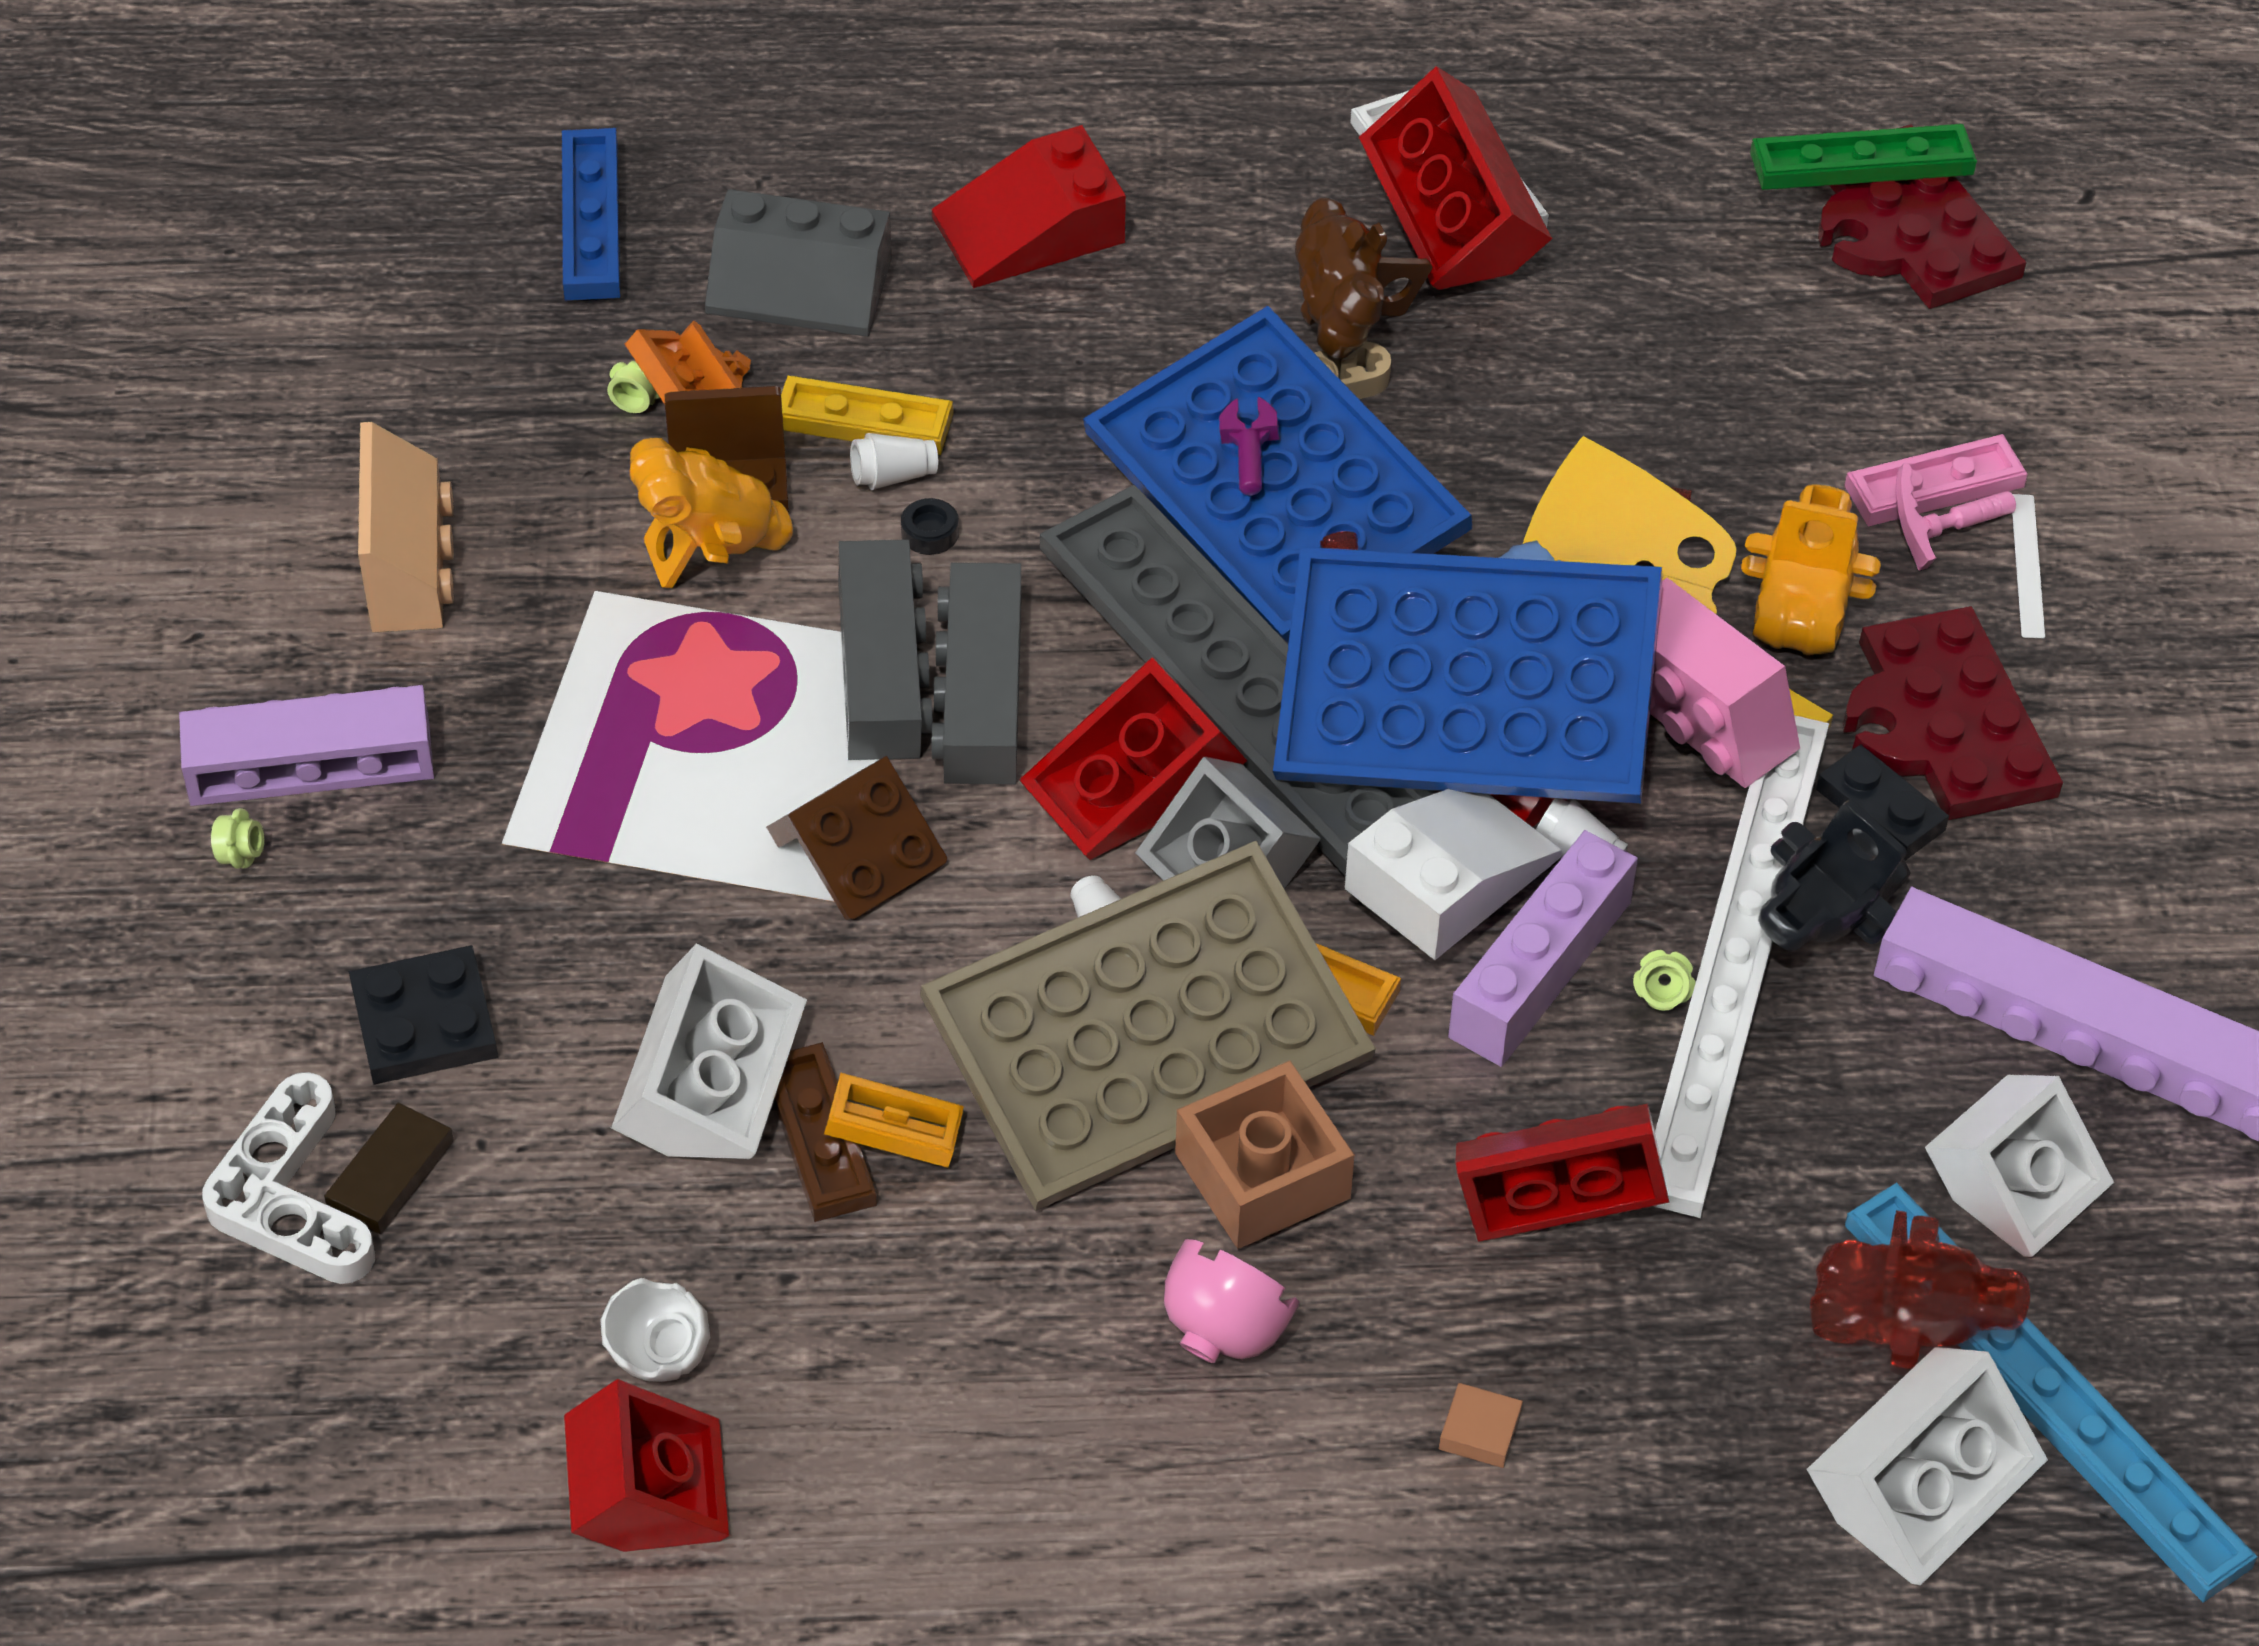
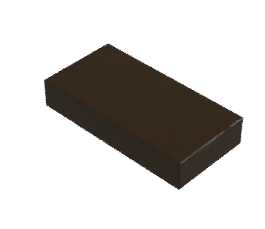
(389, 1167)

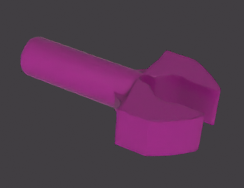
(1249, 441)

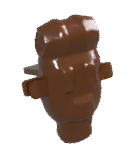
(1347, 277)

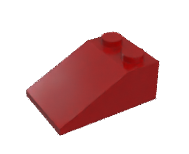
(1034, 209)
(1126, 761)

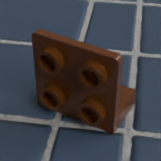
(735, 427)
(863, 838)

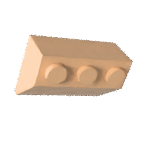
(403, 533)

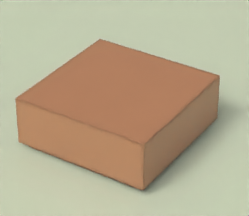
(1480, 1425)

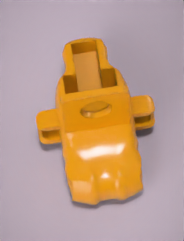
(703, 507)
(1809, 572)

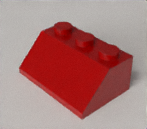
(1561, 1172)

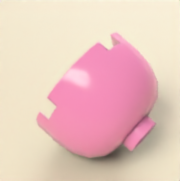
(1224, 1305)

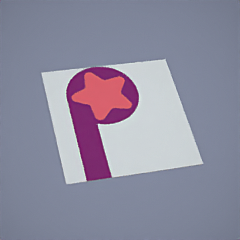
(686, 743)

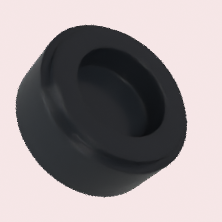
(930, 526)

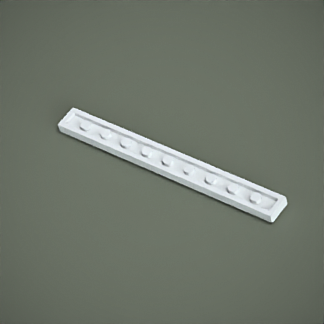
(1730, 979)

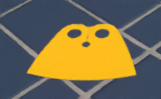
(1622, 515)

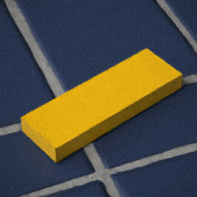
(852, 411)

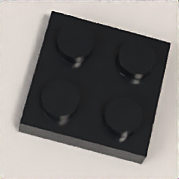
(423, 1014)

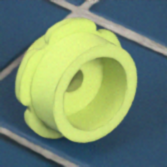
(630, 388)
(237, 839)
(1664, 996)

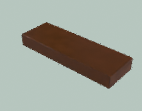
(828, 1167)

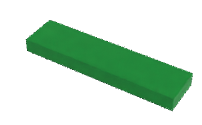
(1863, 156)

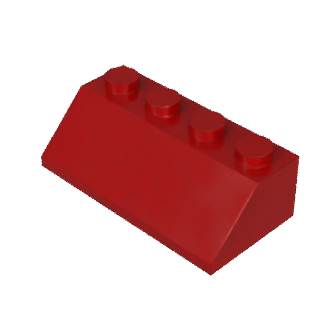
(1454, 183)

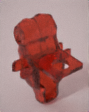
(1913, 1292)

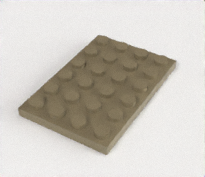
(1136, 1011)

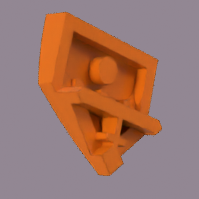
(685, 361)

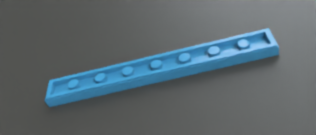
(2092, 1434)

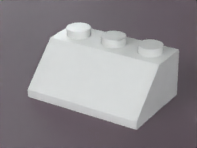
(709, 1060)
(1929, 1462)

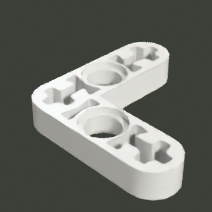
(270, 1198)

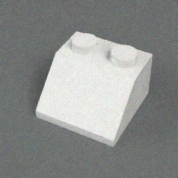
(2021, 1161)

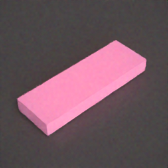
(1938, 479)

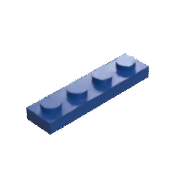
(590, 214)

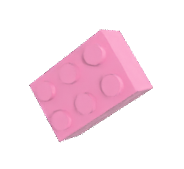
(1720, 691)

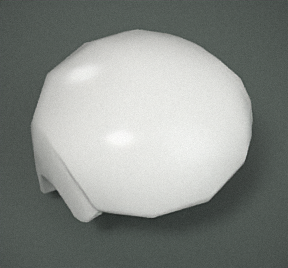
(655, 1330)

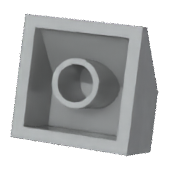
(1220, 812)

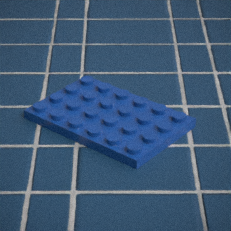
(1322, 477)
(1469, 674)

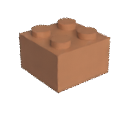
(1264, 1154)

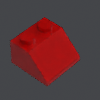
(644, 1471)

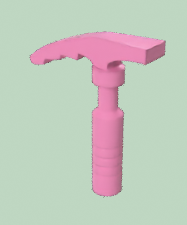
(1920, 529)

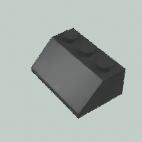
(798, 262)

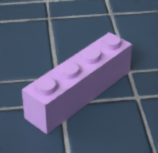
(305, 745)
(1542, 948)

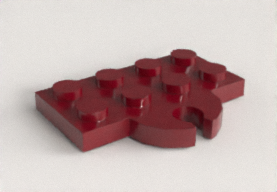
(1924, 232)
(1949, 715)

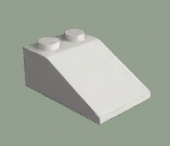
(1444, 865)

